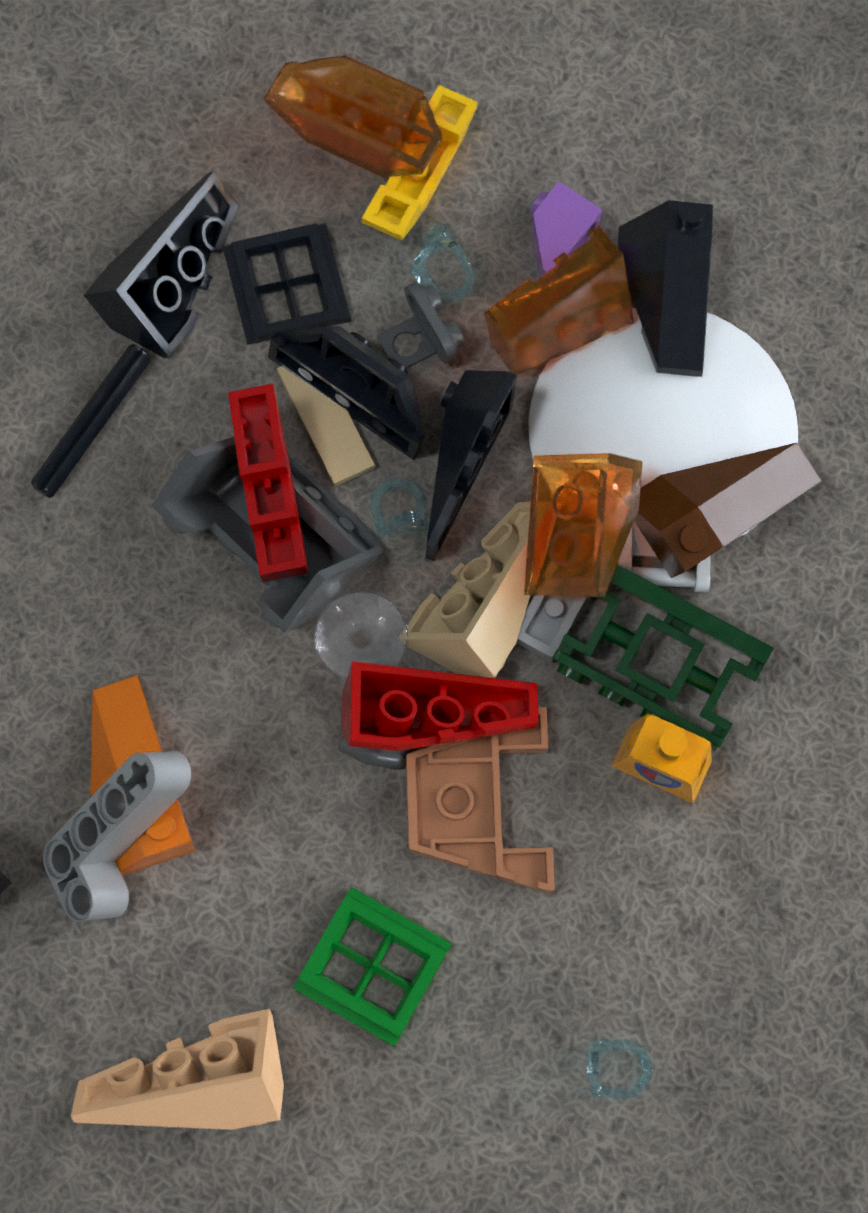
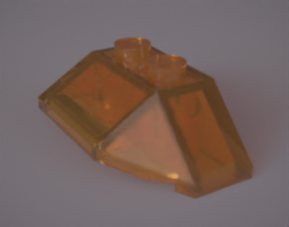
(357, 114)

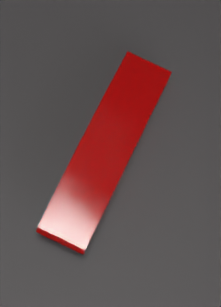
(267, 482)

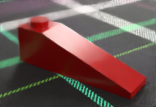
(422, 708)

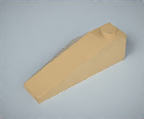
(484, 610)

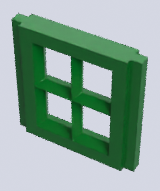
(351, 1004)

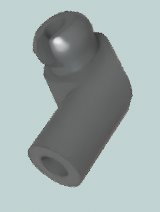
(375, 757)

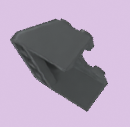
(211, 495)

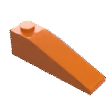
(119, 730)

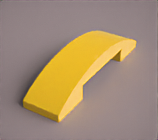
(404, 198)

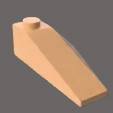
(212, 1084)

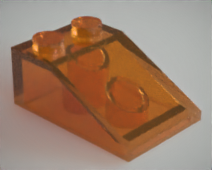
(579, 522)

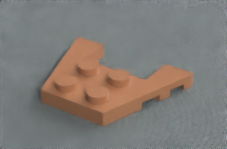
(458, 807)

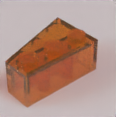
(563, 308)

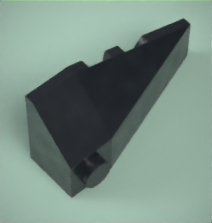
(155, 279)
(471, 425)

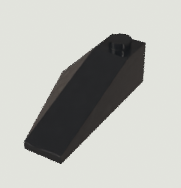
(669, 281)

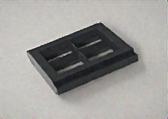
(324, 273)

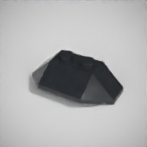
(356, 378)

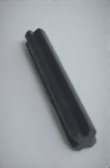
(90, 421)

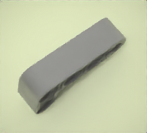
(85, 849)

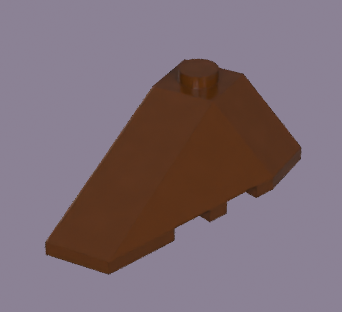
(712, 504)

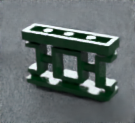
(677, 624)

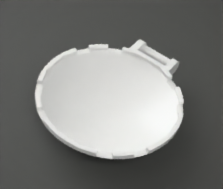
(617, 404)

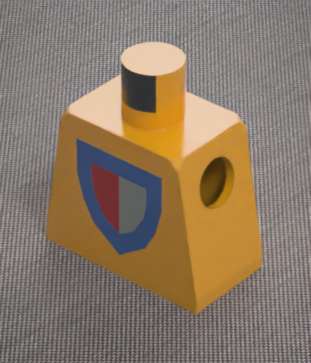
(665, 756)

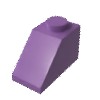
(560, 224)

